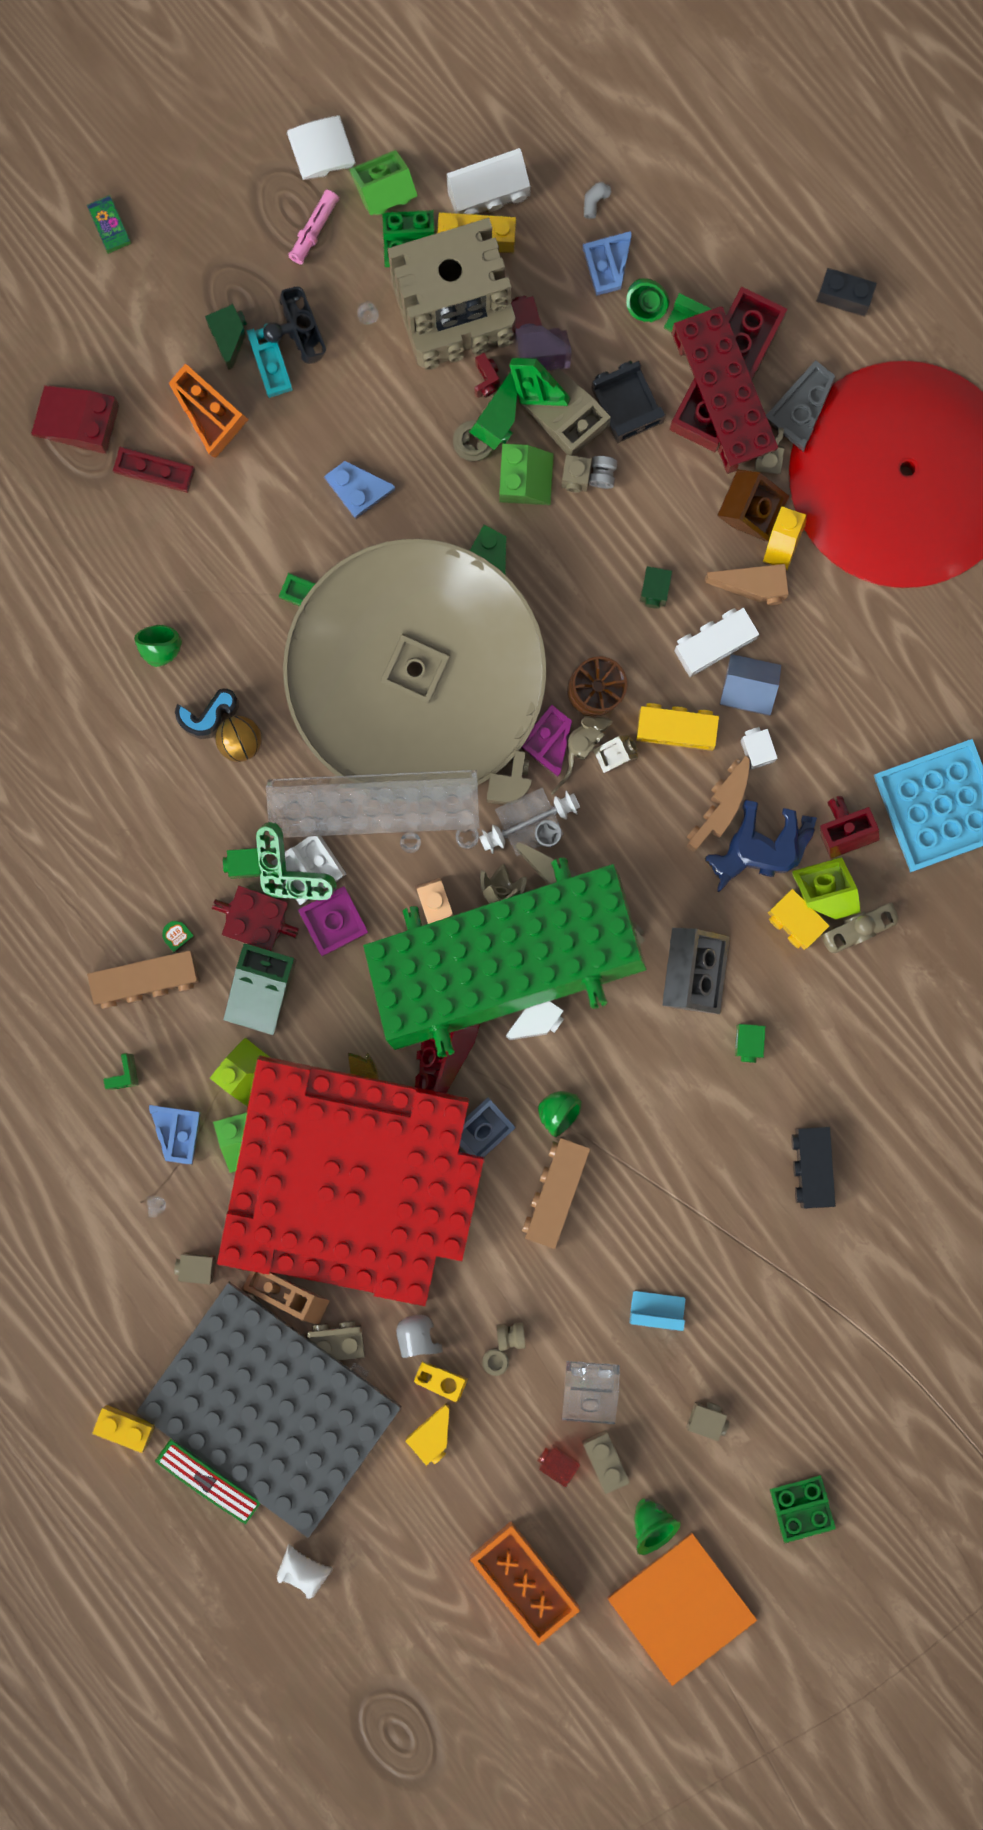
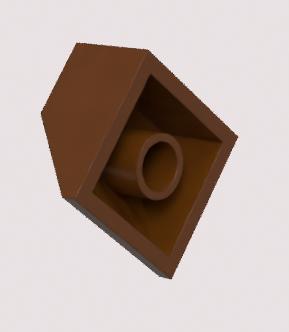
(752, 504)

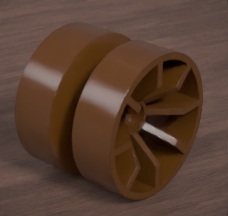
(597, 686)

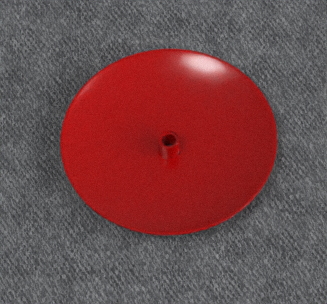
(852, 486)

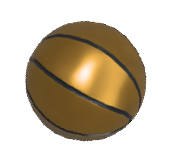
(238, 738)

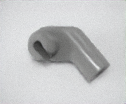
(597, 192)

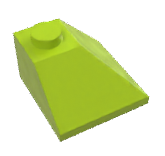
(828, 888)
(238, 1070)

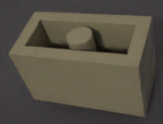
(605, 1462)

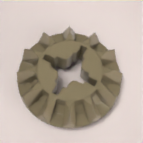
(466, 451)

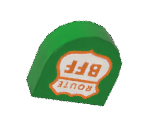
(176, 935)

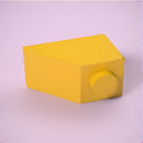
(784, 537)
(431, 1436)

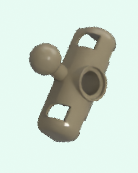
(860, 928)

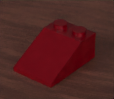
(76, 417)

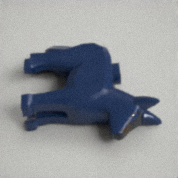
(760, 852)

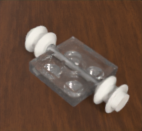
(522, 818)

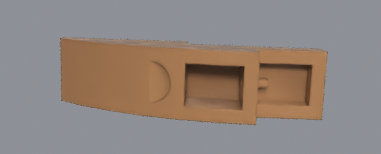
(728, 798)

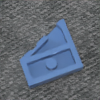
(177, 1132)

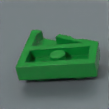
(491, 546)

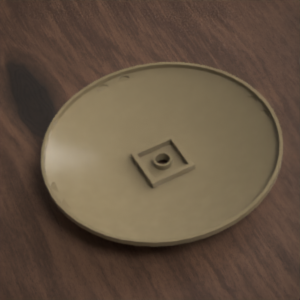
(405, 606)

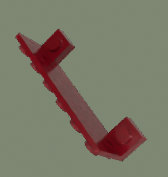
(725, 387)

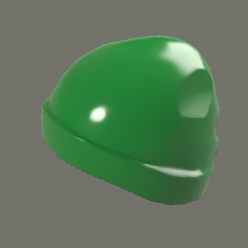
(647, 300)
(158, 644)
(559, 1111)

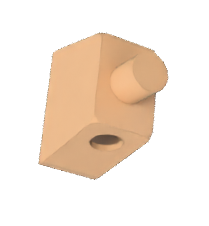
(434, 900)

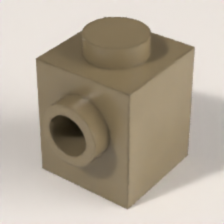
(576, 473)
(708, 1421)

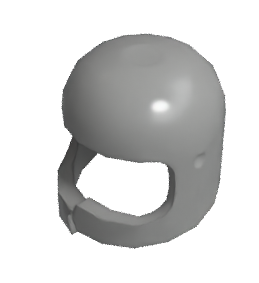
(414, 1336)

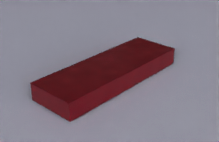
(153, 469)

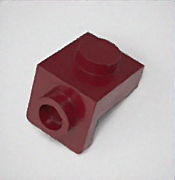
(488, 371)

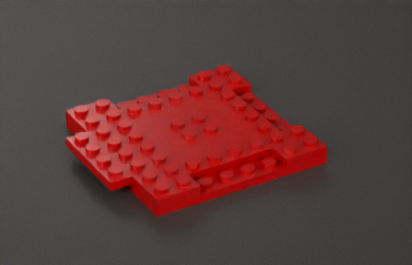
(349, 1181)

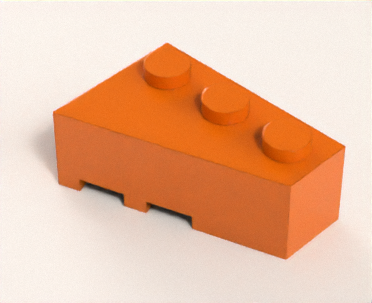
(207, 409)

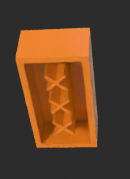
(524, 1583)

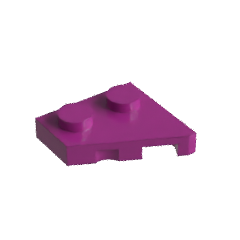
(549, 739)

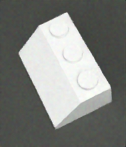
(489, 184)

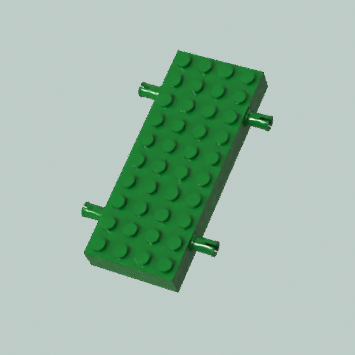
(504, 957)

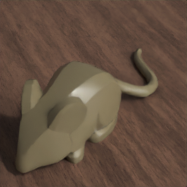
(583, 741)

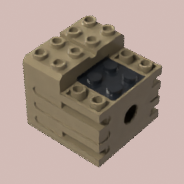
(453, 293)

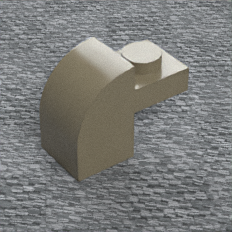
(510, 788)

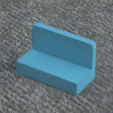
(657, 1310)

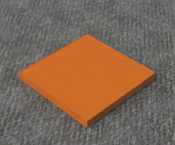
(682, 1609)

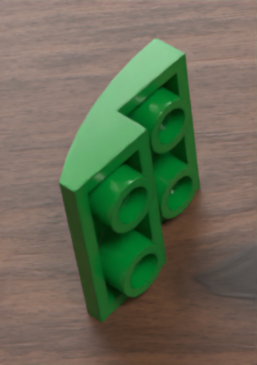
(405, 227)
(802, 1509)

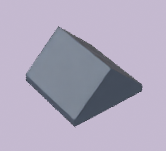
(750, 685)
(484, 1129)

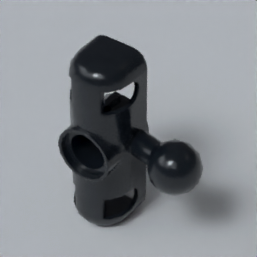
(304, 339)

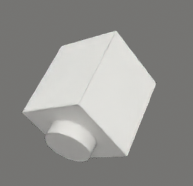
(758, 747)

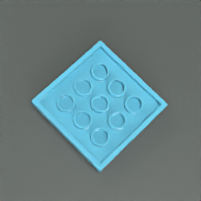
(936, 804)

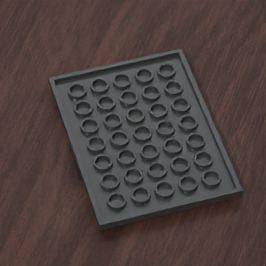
(269, 1409)

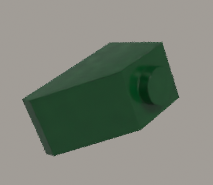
(228, 332)

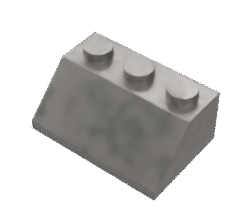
(696, 970)

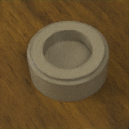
(495, 1362)

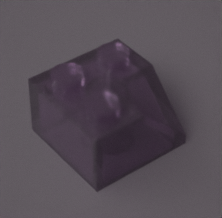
(547, 346)

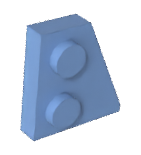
(607, 262)
(357, 487)

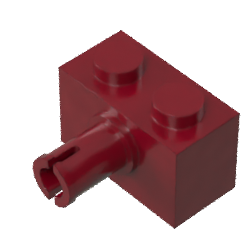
(848, 830)

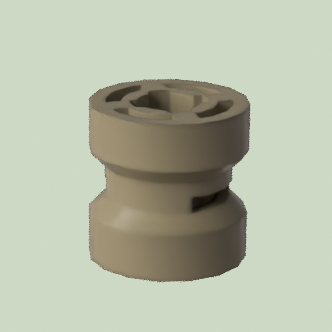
(510, 1336)

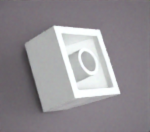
(536, 1021)

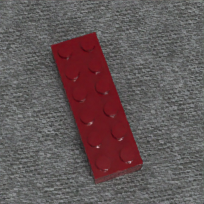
(754, 327)

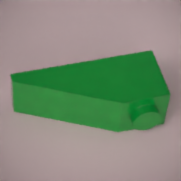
(498, 416)

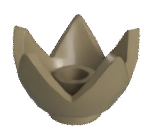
(500, 885)

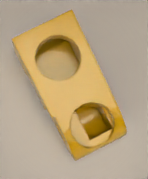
(440, 1381)

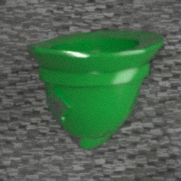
(653, 1526)

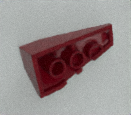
(439, 1072)

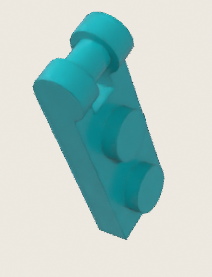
(270, 364)

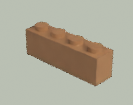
(143, 978)
(556, 1194)

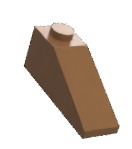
(755, 583)
(287, 1296)

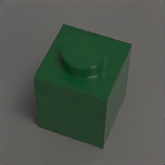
(655, 587)

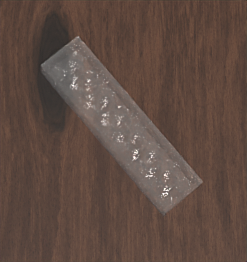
(374, 803)

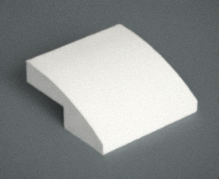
(321, 147)
(314, 857)

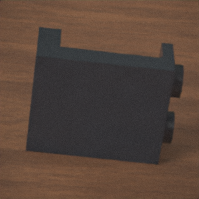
(627, 401)

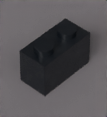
(846, 292)

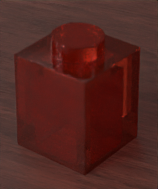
(558, 1465)

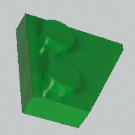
(536, 384)

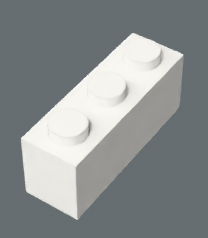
(716, 641)

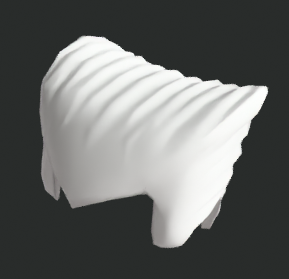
(302, 1572)

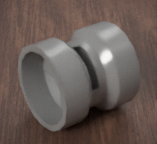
(603, 472)
(550, 831)

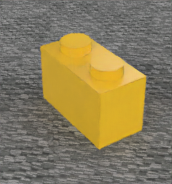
(797, 920)
(123, 1428)

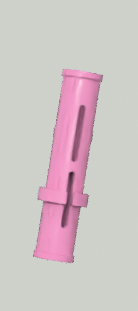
(309, 234)

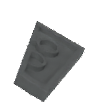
(802, 405)

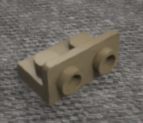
(340, 1342)

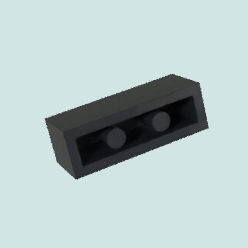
(813, 1167)

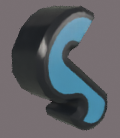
(212, 716)

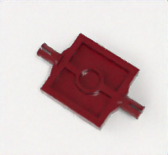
(255, 918)

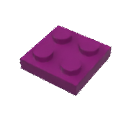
(333, 921)

